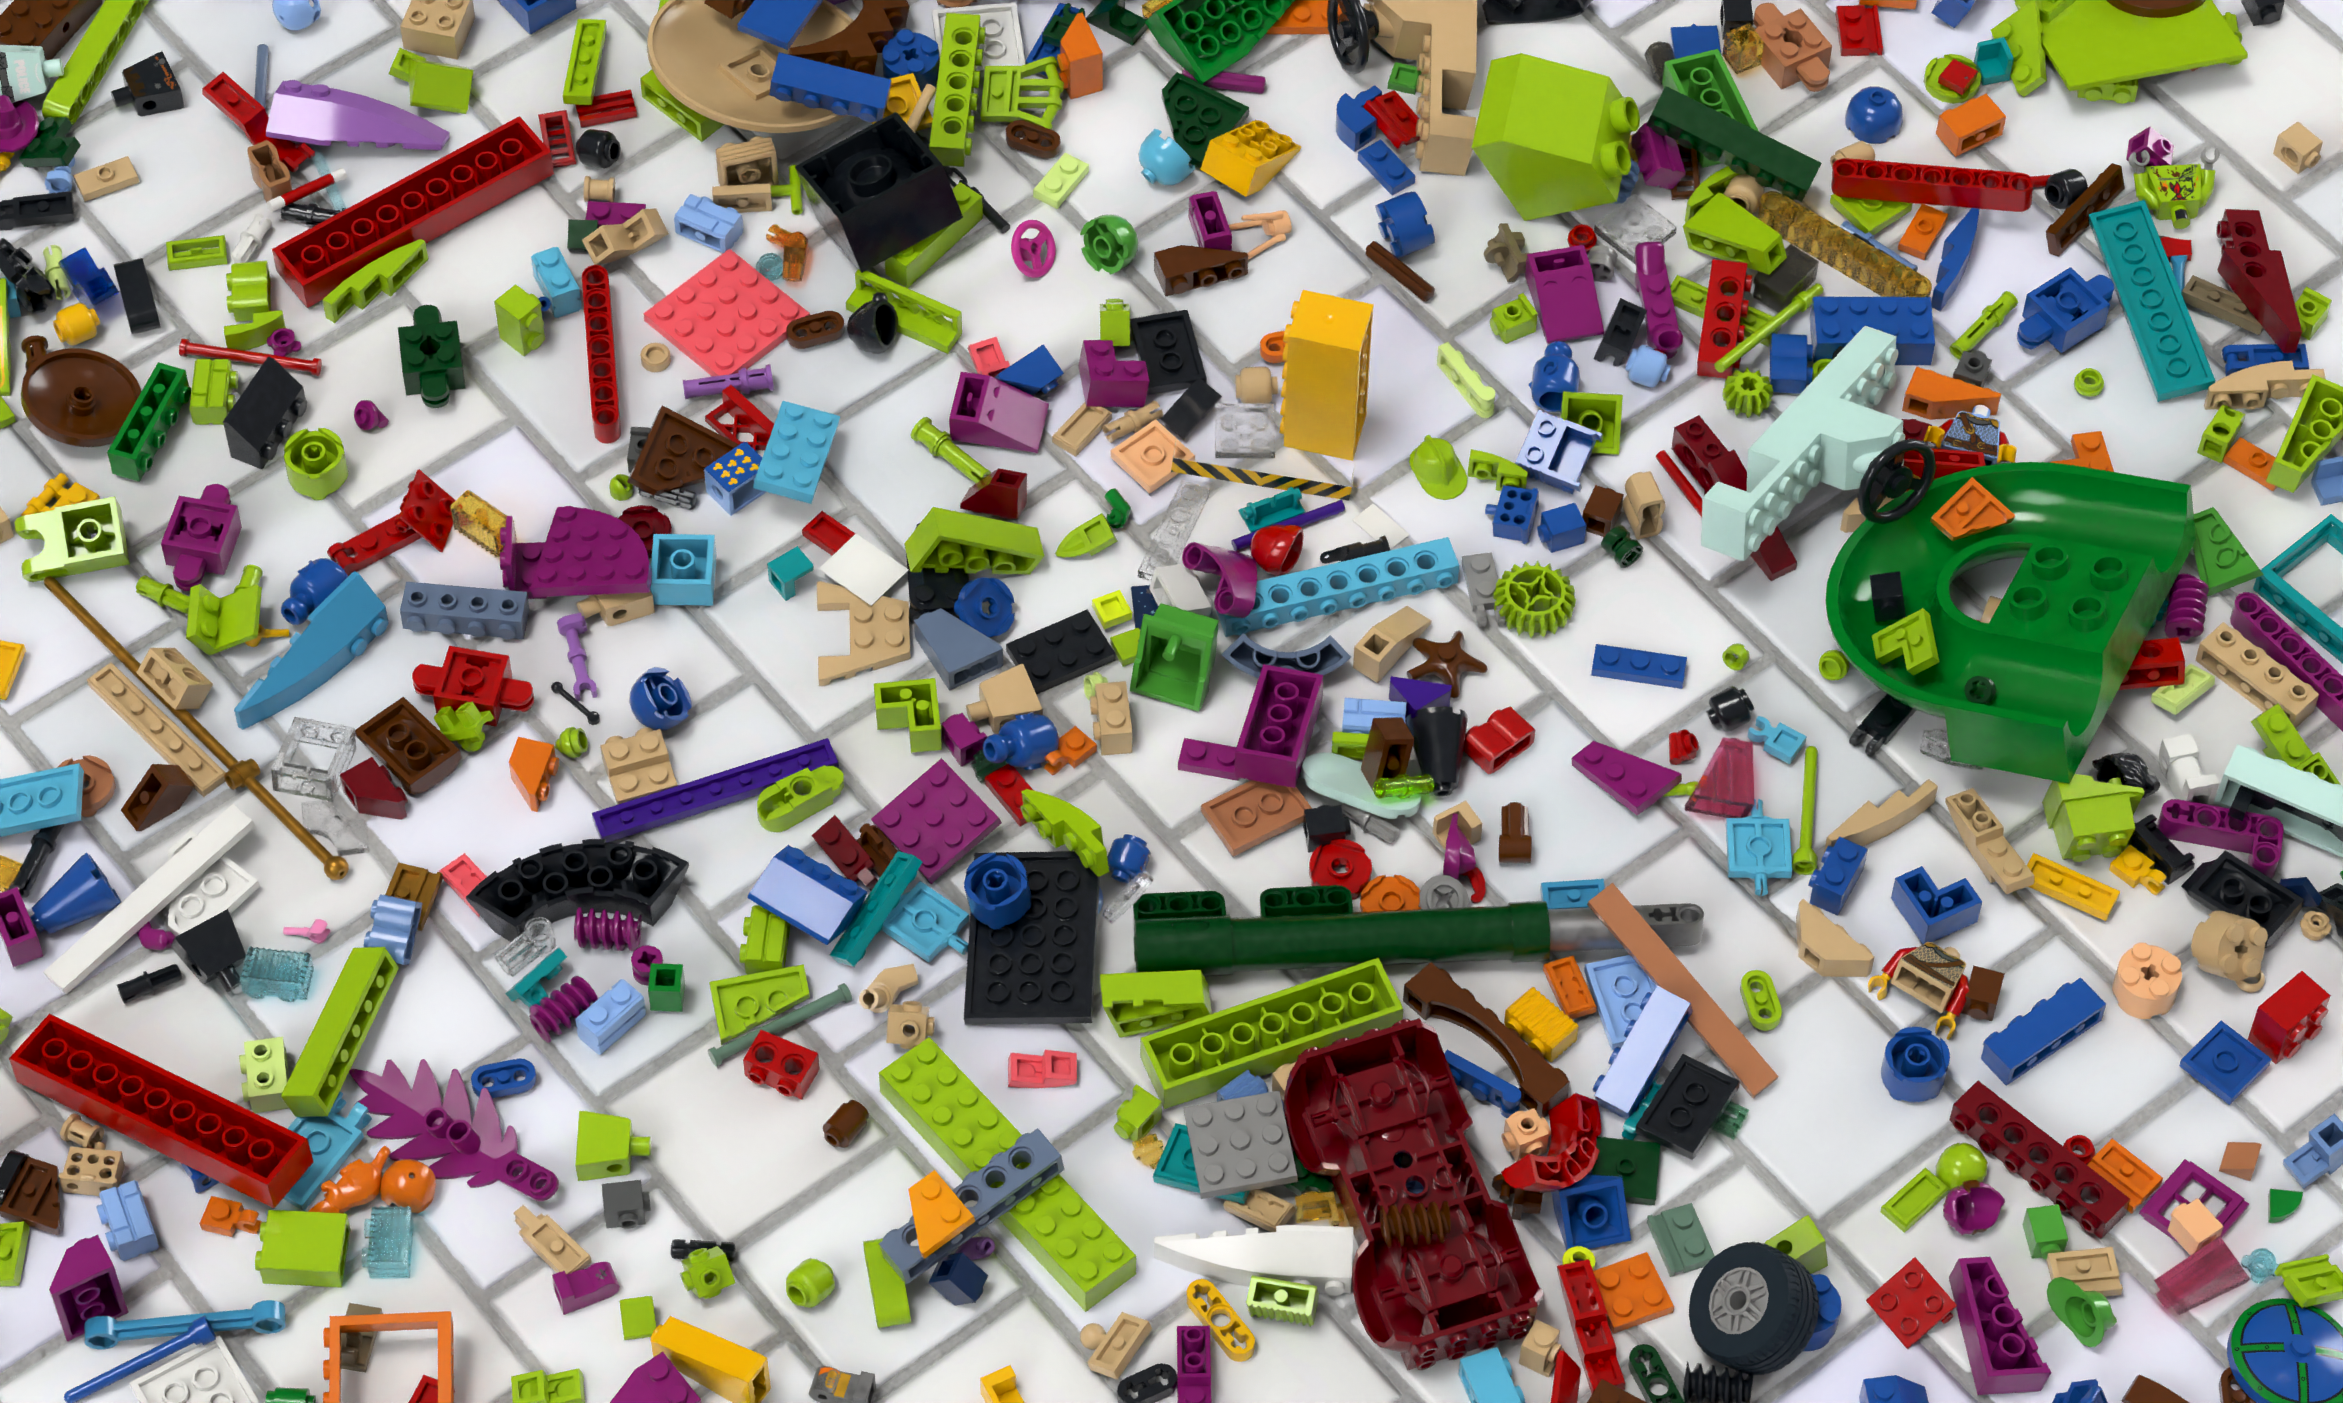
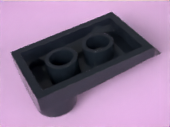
(934, 590)
(2244, 891)

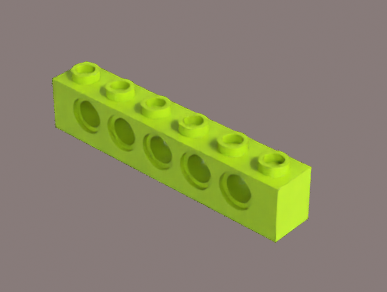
(956, 89)

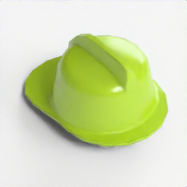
(1438, 468)

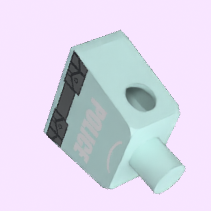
(26, 71)

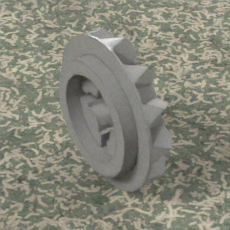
(1443, 885)

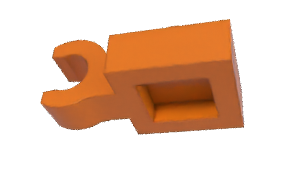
(1072, 749)
(226, 1216)

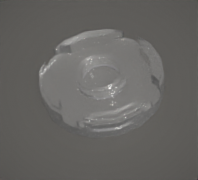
(1128, 896)

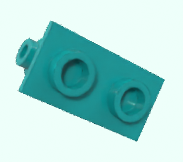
(1272, 510)

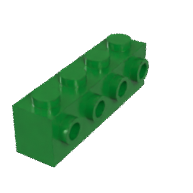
(149, 422)

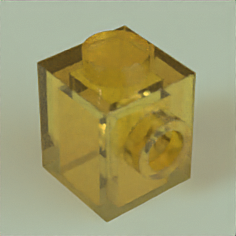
(1743, 48)

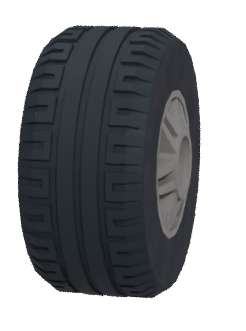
(1753, 1308)

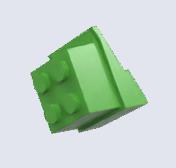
(1175, 657)

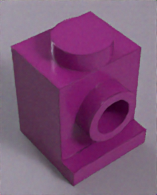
(962, 738)

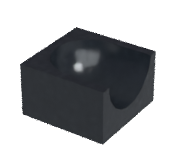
(879, 192)

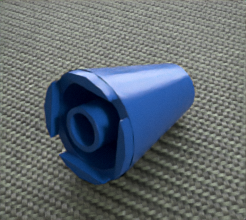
(75, 897)

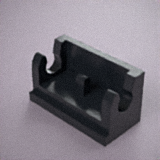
(1620, 331)
(2160, 849)

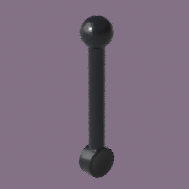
(592, 717)

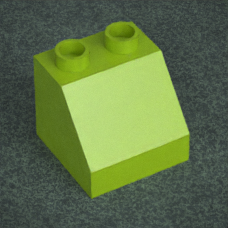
(1553, 135)

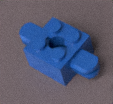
(2065, 310)

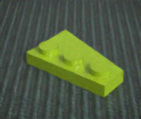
(2023, 37)
(755, 998)

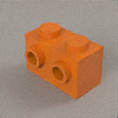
(1970, 124)

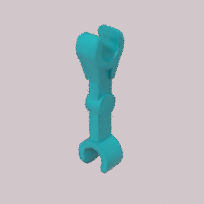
(1631, 1122)

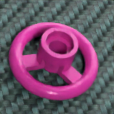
(1029, 249)

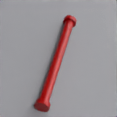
(248, 357)

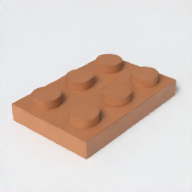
(1254, 814)

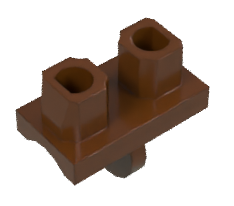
(1524, 1201)

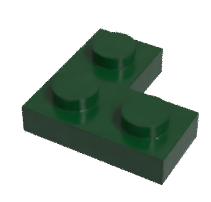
(51, 145)

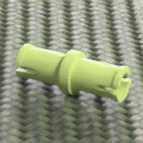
(55, 273)

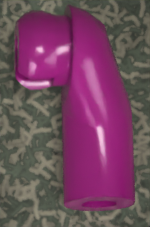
(155, 938)

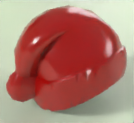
(1277, 548)

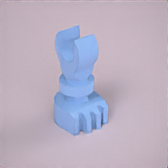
(60, 179)

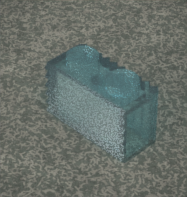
(277, 974)
(389, 1242)

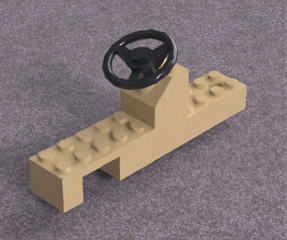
(1445, 47)

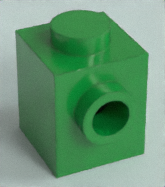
(666, 987)

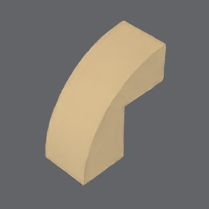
(621, 240)

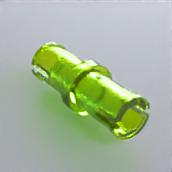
(1403, 786)

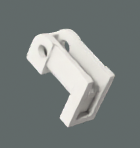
(2180, 766)

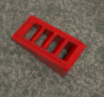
(556, 119)

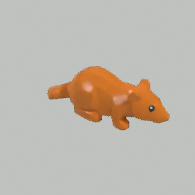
(357, 1186)

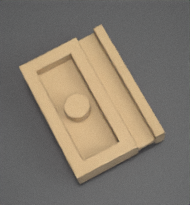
(2088, 1269)

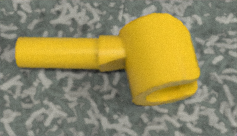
(266, 633)

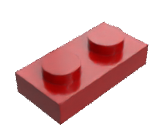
(1007, 786)

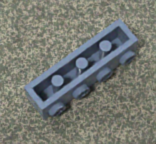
(464, 610)

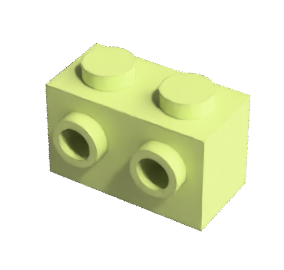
(266, 1074)

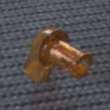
(795, 251)

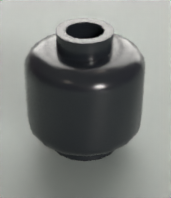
(598, 148)
(2065, 187)
(1730, 708)

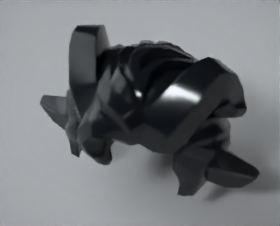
(2129, 768)

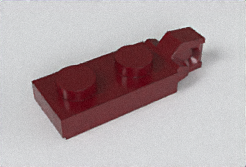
(846, 852)

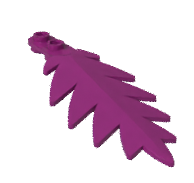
(449, 1131)

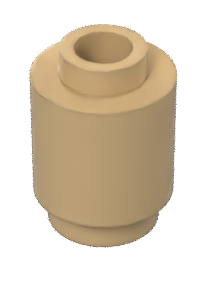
(1858, 150)

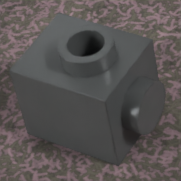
(625, 1204)

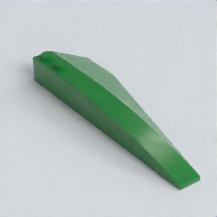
(1213, 33)

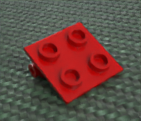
(426, 511)
(1912, 1303)

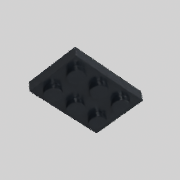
(1169, 350)
(1062, 651)
(1687, 1106)

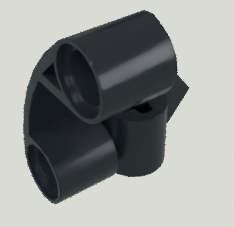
(1532, 10)

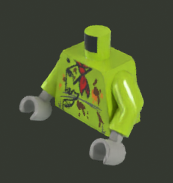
(2174, 190)

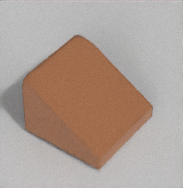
(2240, 1159)

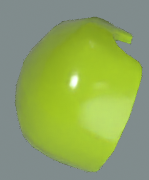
(1960, 1164)

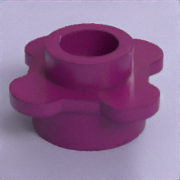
(285, 337)

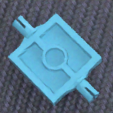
(1758, 848)
(926, 923)

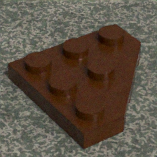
(676, 453)

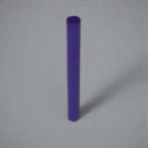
(1300, 520)

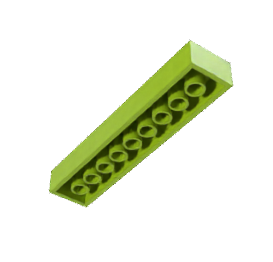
(967, 1133)

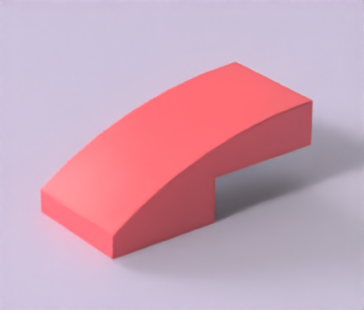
(988, 357)
(1043, 1071)

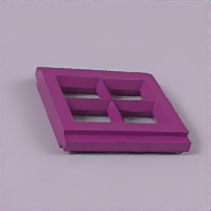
(2176, 1183)

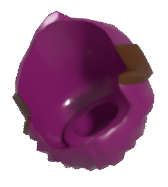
(1972, 1207)

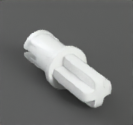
(251, 239)

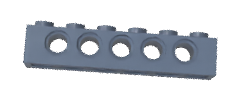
(991, 1202)

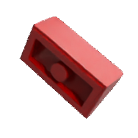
(1565, 1379)

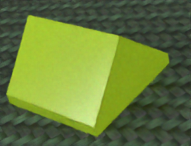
(439, 86)
(1596, 412)

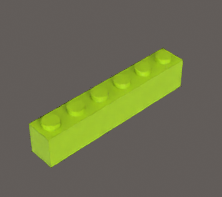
(339, 1032)

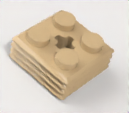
(747, 163)

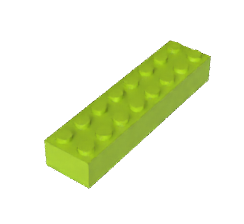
(1267, 1032)

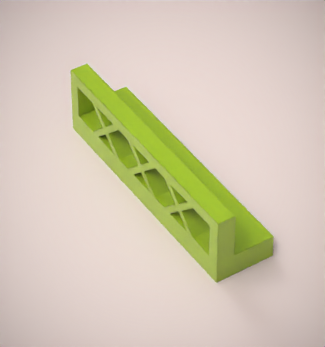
(922, 325)

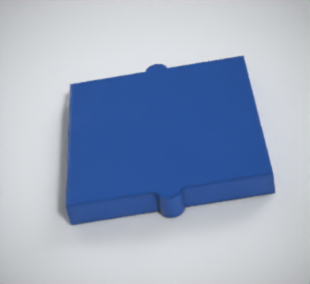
(1694, 40)

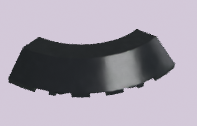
(579, 876)

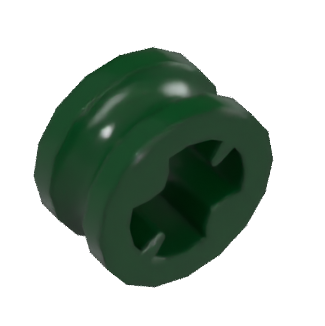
(1971, 687)

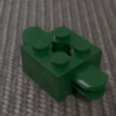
(431, 357)

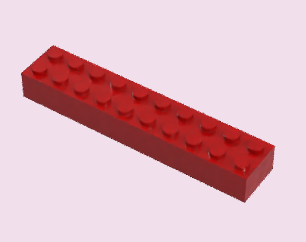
(414, 209)
(162, 1110)

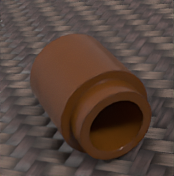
(845, 1124)

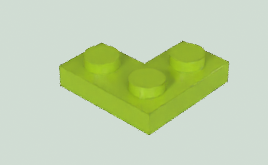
(1910, 637)

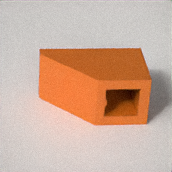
(531, 770)

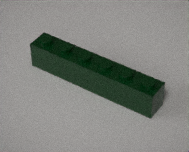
(1733, 144)

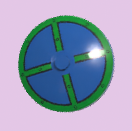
(2287, 1353)

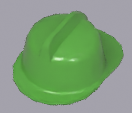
(2083, 1312)

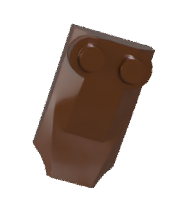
(409, 746)

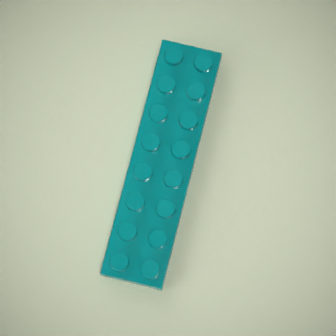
(2151, 300)

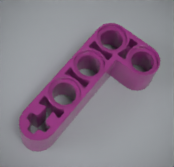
(2184, 820)

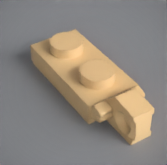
(551, 1242)

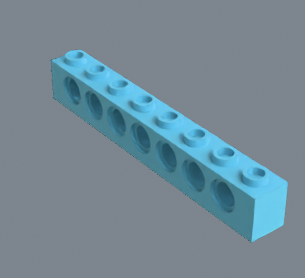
(1316, 592)

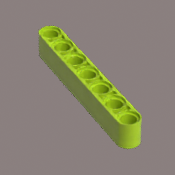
(92, 58)

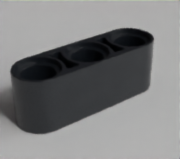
(137, 296)

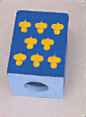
(732, 478)

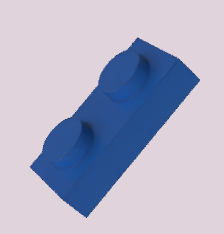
(1386, 167)

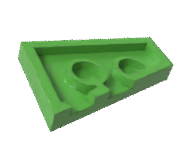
(2219, 554)

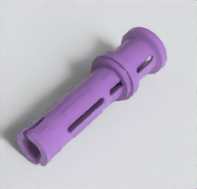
(743, 381)

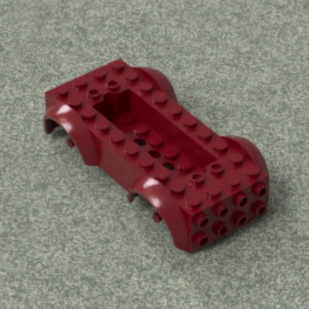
(1347, 1120)

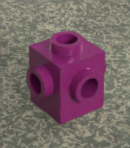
(2156, 145)

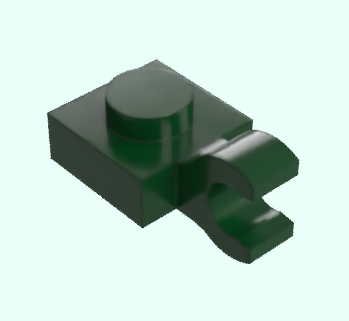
(1308, 1181)

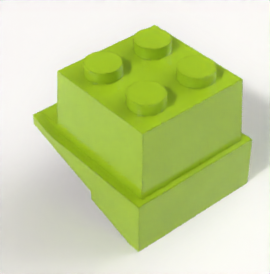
(2091, 816)

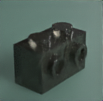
(1787, 280)

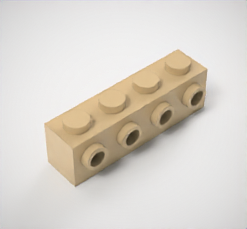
(2255, 674)

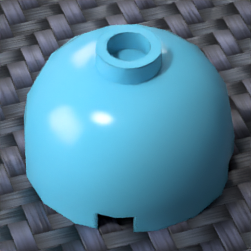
(1164, 160)

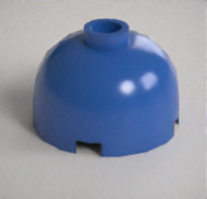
(1874, 115)
(659, 700)

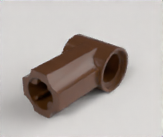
(1514, 840)

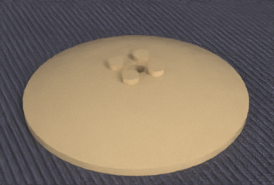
(728, 72)

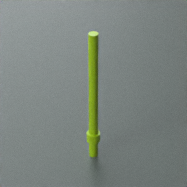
(1800, 303)

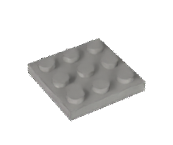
(1240, 1144)

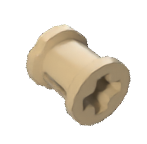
(599, 189)
(81, 1132)

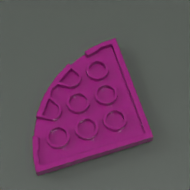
(591, 556)

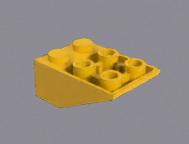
(1248, 156)

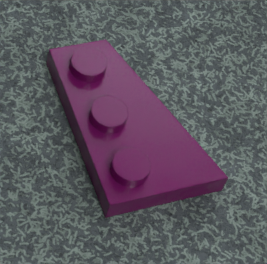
(1624, 776)

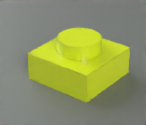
(1112, 609)

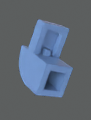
(2320, 1154)

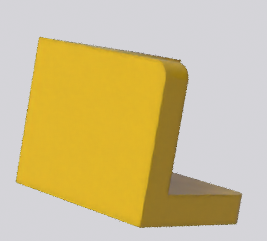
(1000, 1387)

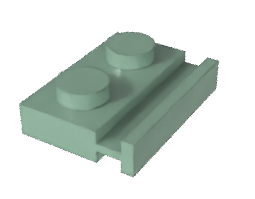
(1680, 1239)

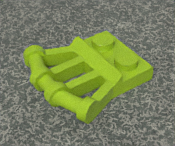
(1003, 92)

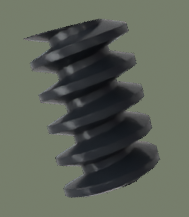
(1716, 1387)

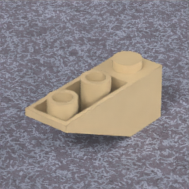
(1388, 642)

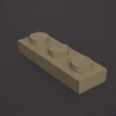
(2220, 303)

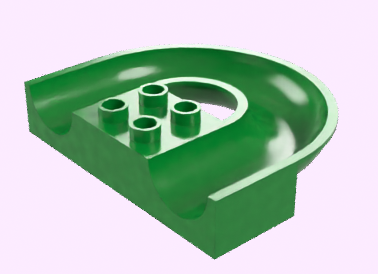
(2066, 631)

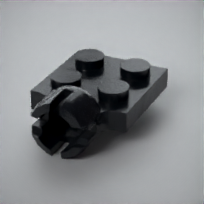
(30, 281)

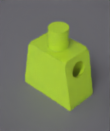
(606, 1146)
(1803, 1244)

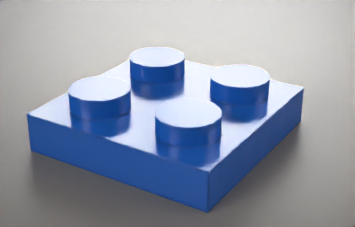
(2225, 1062)

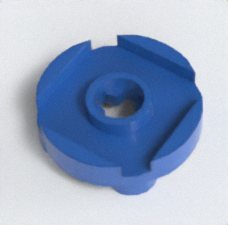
(970, 602)

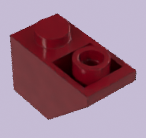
(998, 494)
(372, 792)

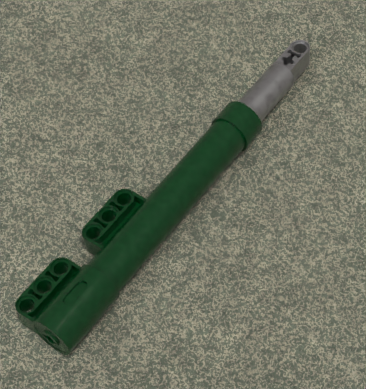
(1320, 930)

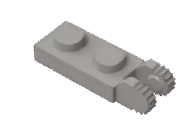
(1481, 583)

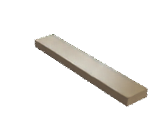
(156, 728)

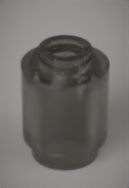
(1656, 56)

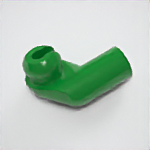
(1120, 511)

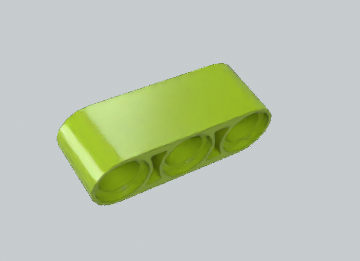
(886, 1288)

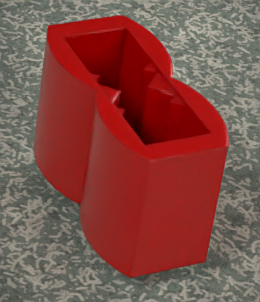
(1499, 739)

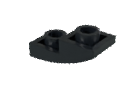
(1191, 408)

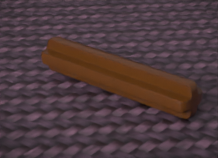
(1400, 271)

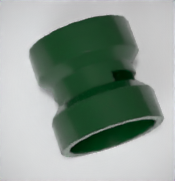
(1623, 548)

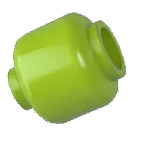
(810, 1283)

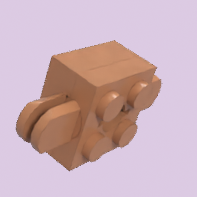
(1781, 54)

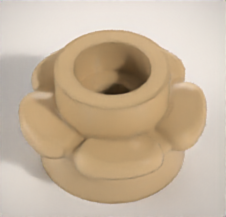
(2313, 931)

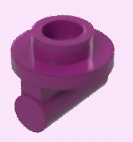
(369, 416)

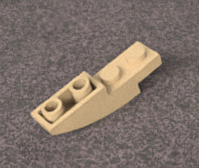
(2256, 383)
(1986, 842)

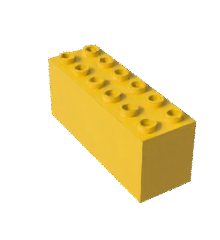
(1326, 374)

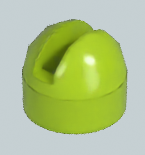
(617, 490)
(1733, 662)

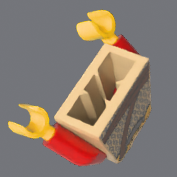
(1930, 976)

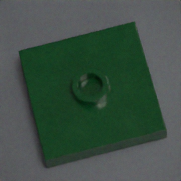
(1633, 1161)

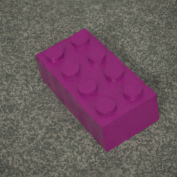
(1279, 726)

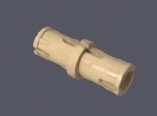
(1132, 421)

